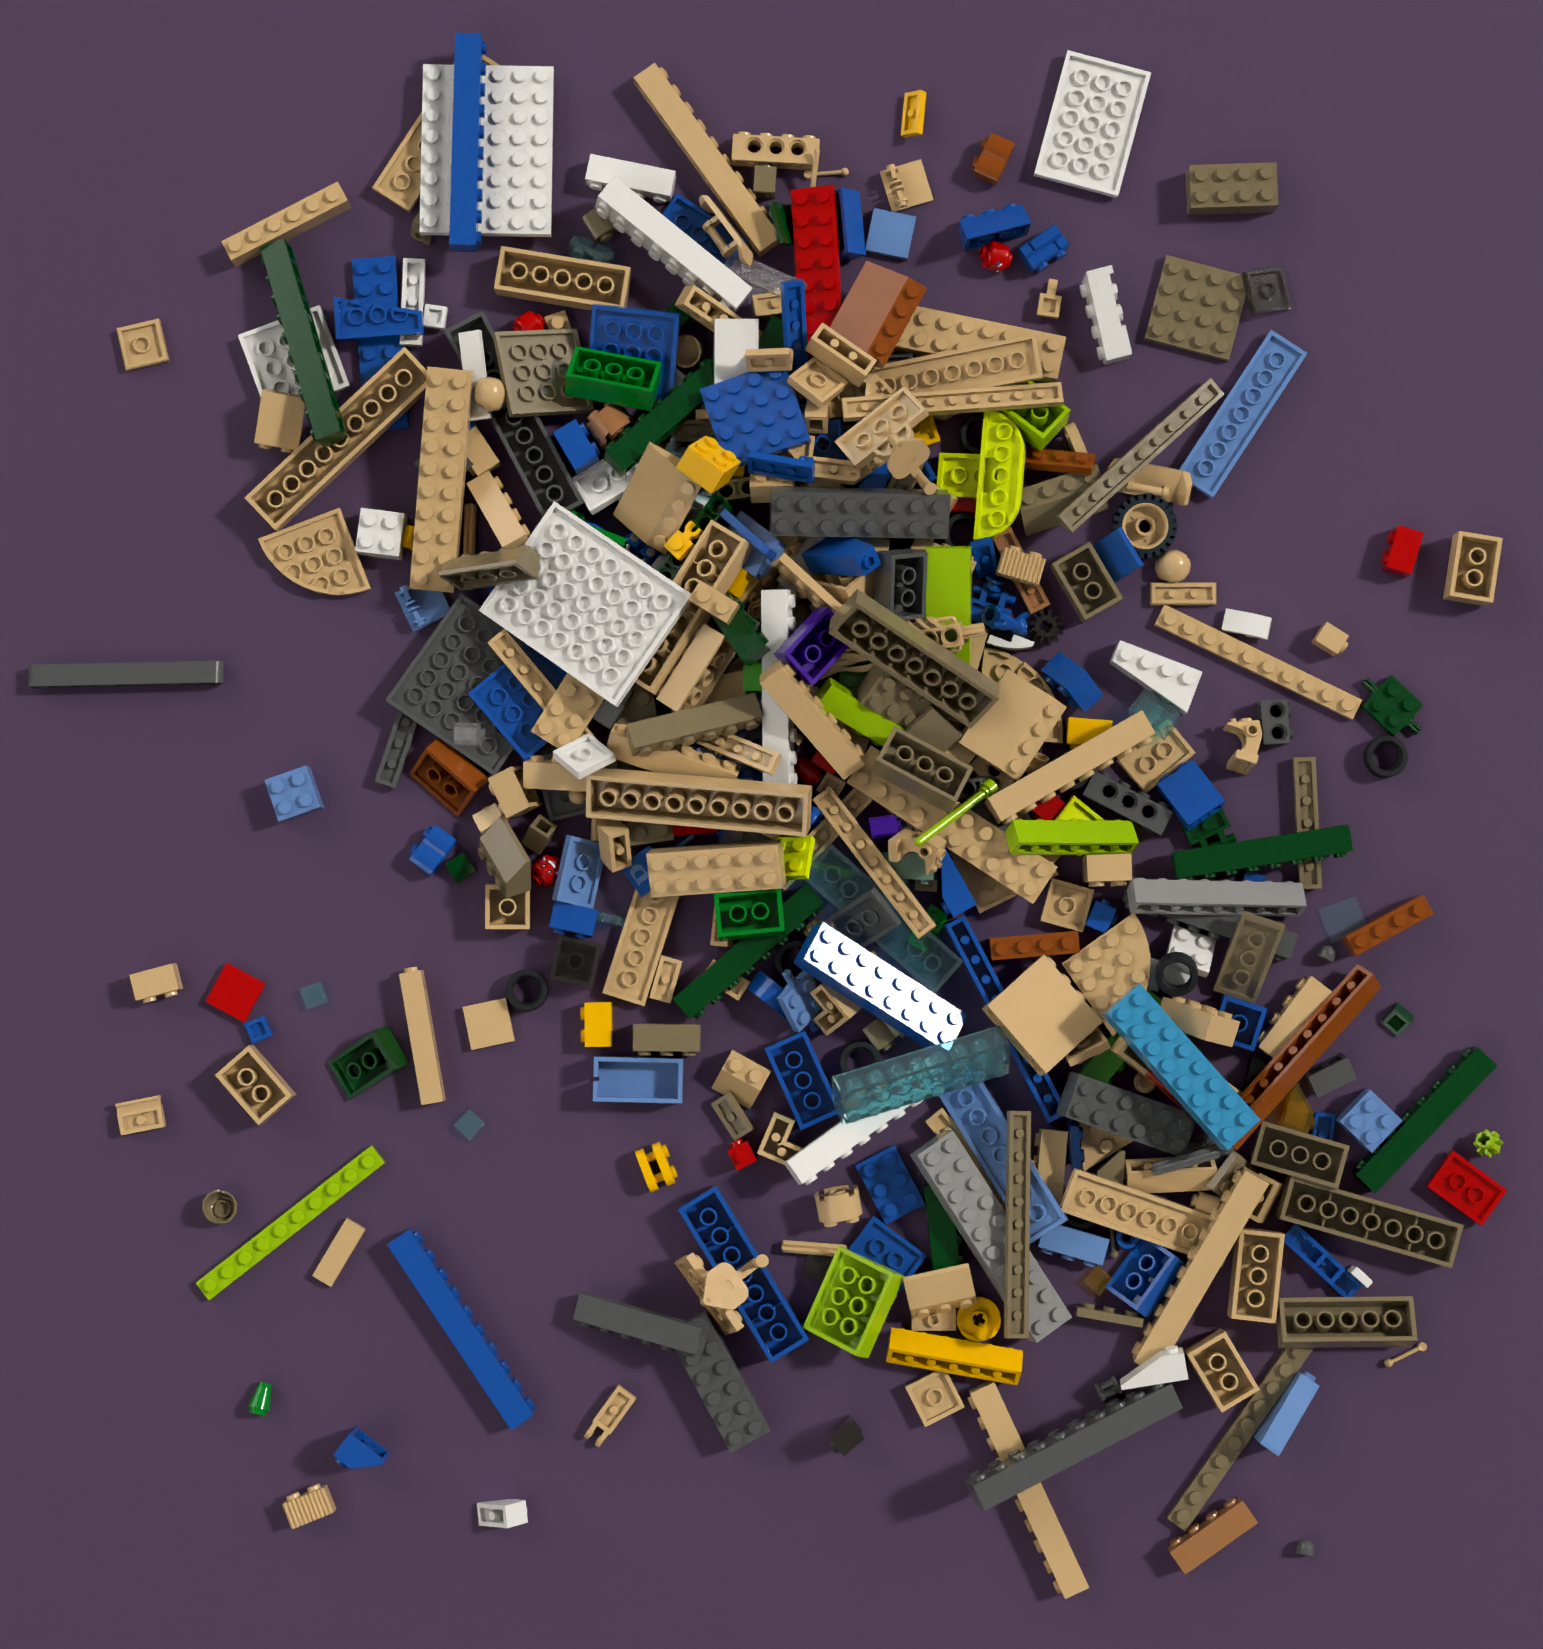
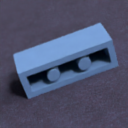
(1075, 1244)

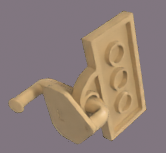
(890, 437)
(720, 1288)

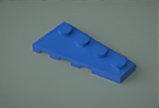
(370, 321)

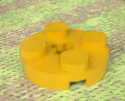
(983, 1330)

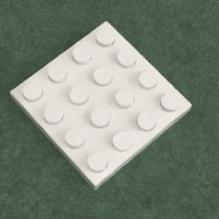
(270, 362)

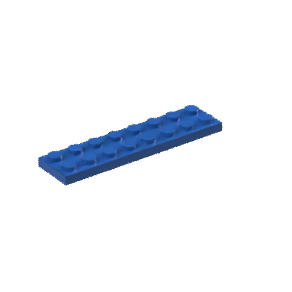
(377, 282)

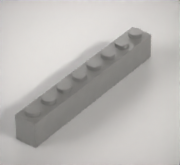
(1215, 897)

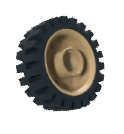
(1157, 514)

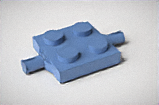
(797, 1001)

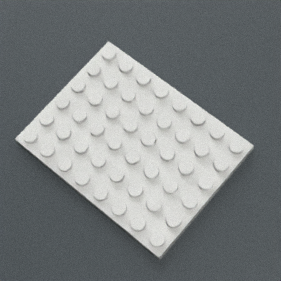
(514, 144)
(591, 608)

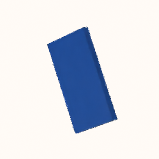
(691, 219)

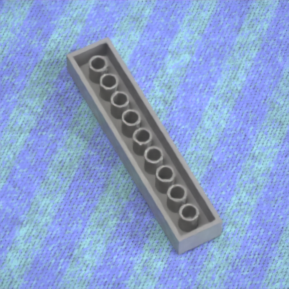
(982, 1226)

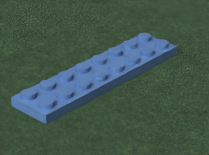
(1242, 413)
(986, 1134)

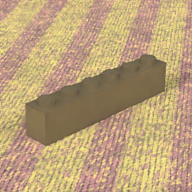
(693, 725)

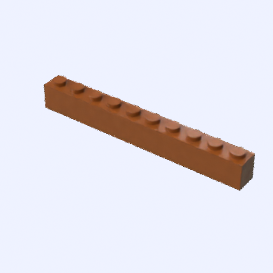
(1309, 1044)

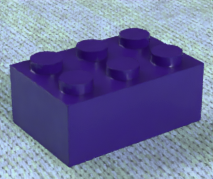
(811, 647)

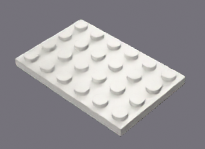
(1092, 124)

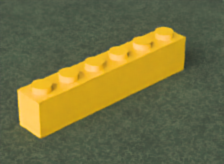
(954, 1356)

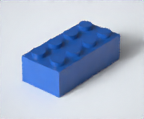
(802, 1079)

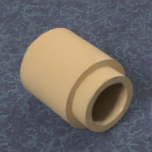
(1205, 1202)

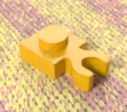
(681, 543)

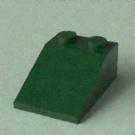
(368, 1062)

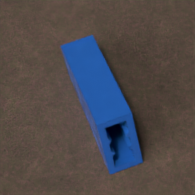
(841, 557)

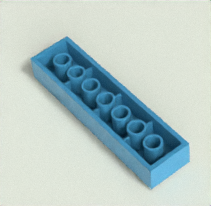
(1181, 1067)

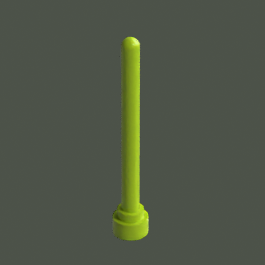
(986, 790)

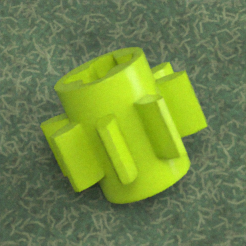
(1488, 1143)

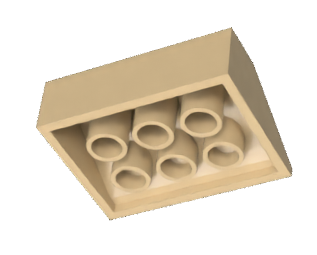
(656, 498)
(1013, 726)

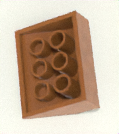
(878, 310)

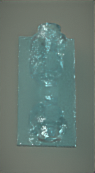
(581, 249)

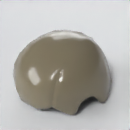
(219, 1207)

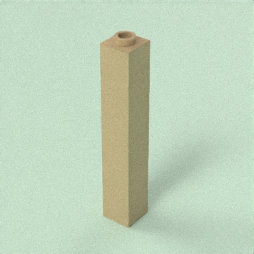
(422, 1036)

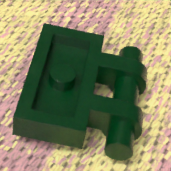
(1213, 825)

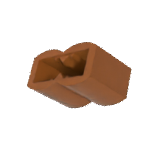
(992, 159)

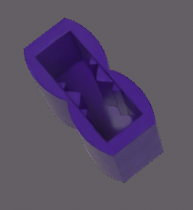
(884, 827)

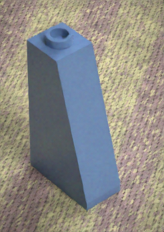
(1286, 1413)

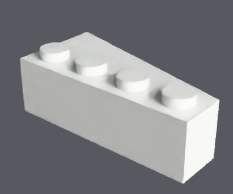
(1105, 315)
(1156, 673)

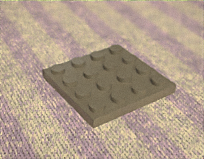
(1196, 308)
(535, 371)

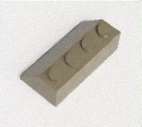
(1048, 498)
(492, 568)

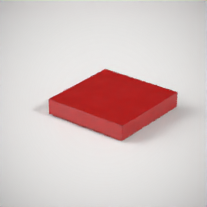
(235, 992)

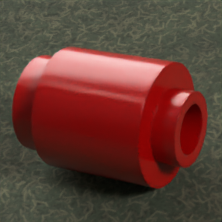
(807, 771)

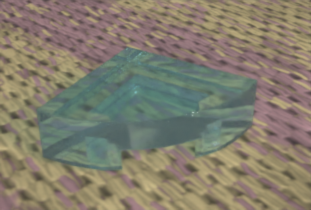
(612, 919)

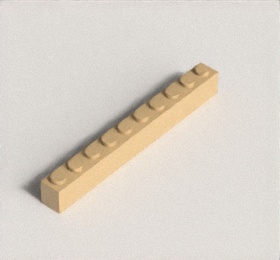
(706, 158)
(1202, 1264)
(1034, 1500)

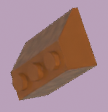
(448, 776)

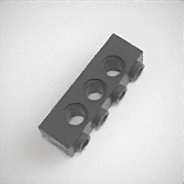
(1094, 792)

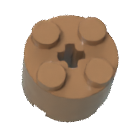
(608, 424)

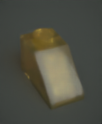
(1297, 1111)

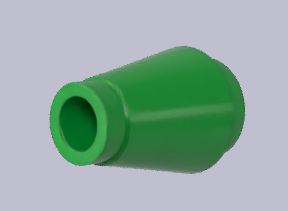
(261, 1399)

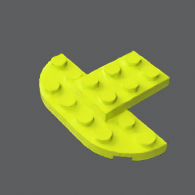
(990, 477)

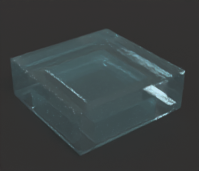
(314, 995)
(469, 1124)

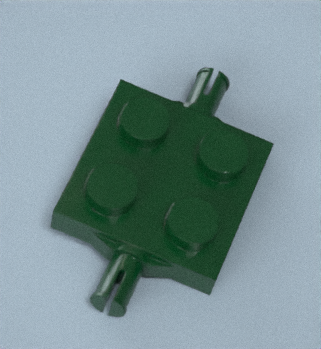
(1391, 706)

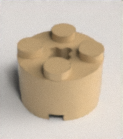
(838, 1205)

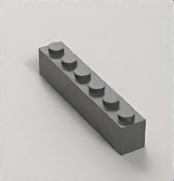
(640, 1323)

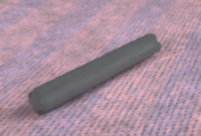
(1189, 1159)

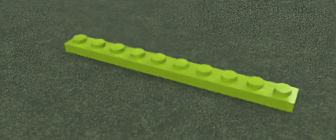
(290, 1222)

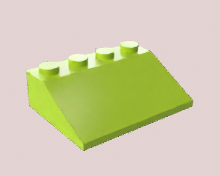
(853, 1302)

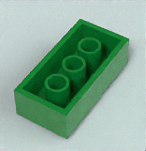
(613, 378)

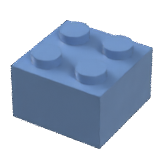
(294, 794)
(1368, 1120)

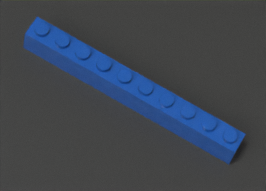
(466, 142)
(988, 988)
(461, 1328)

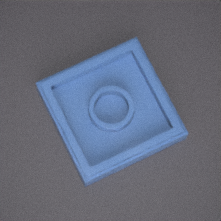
(890, 234)

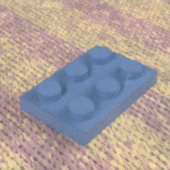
(578, 872)

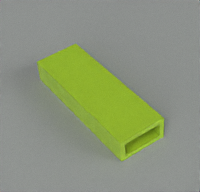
(950, 589)

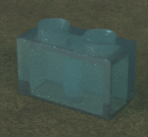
(1159, 714)

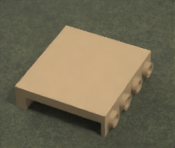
(1043, 1015)

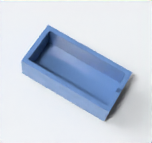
(638, 1079)

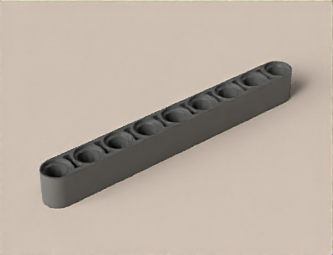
(126, 674)

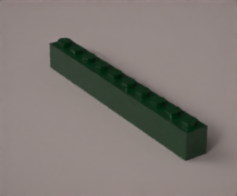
(303, 343)

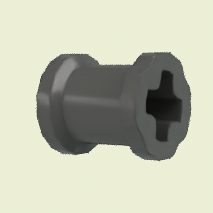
(1110, 1382)

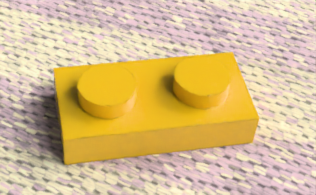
(913, 113)

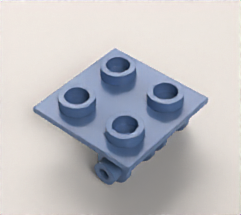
(422, 606)

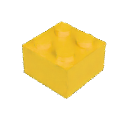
(708, 464)

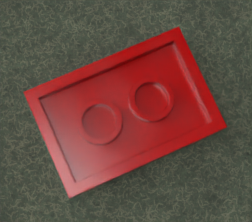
(1466, 1188)

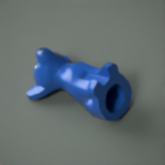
(996, 618)

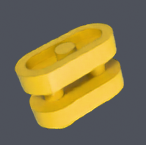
(667, 1172)

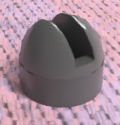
(1327, 953)
(1305, 1547)

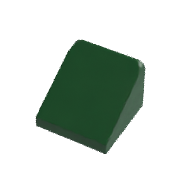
(460, 867)
(1397, 1019)

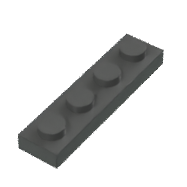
(396, 751)

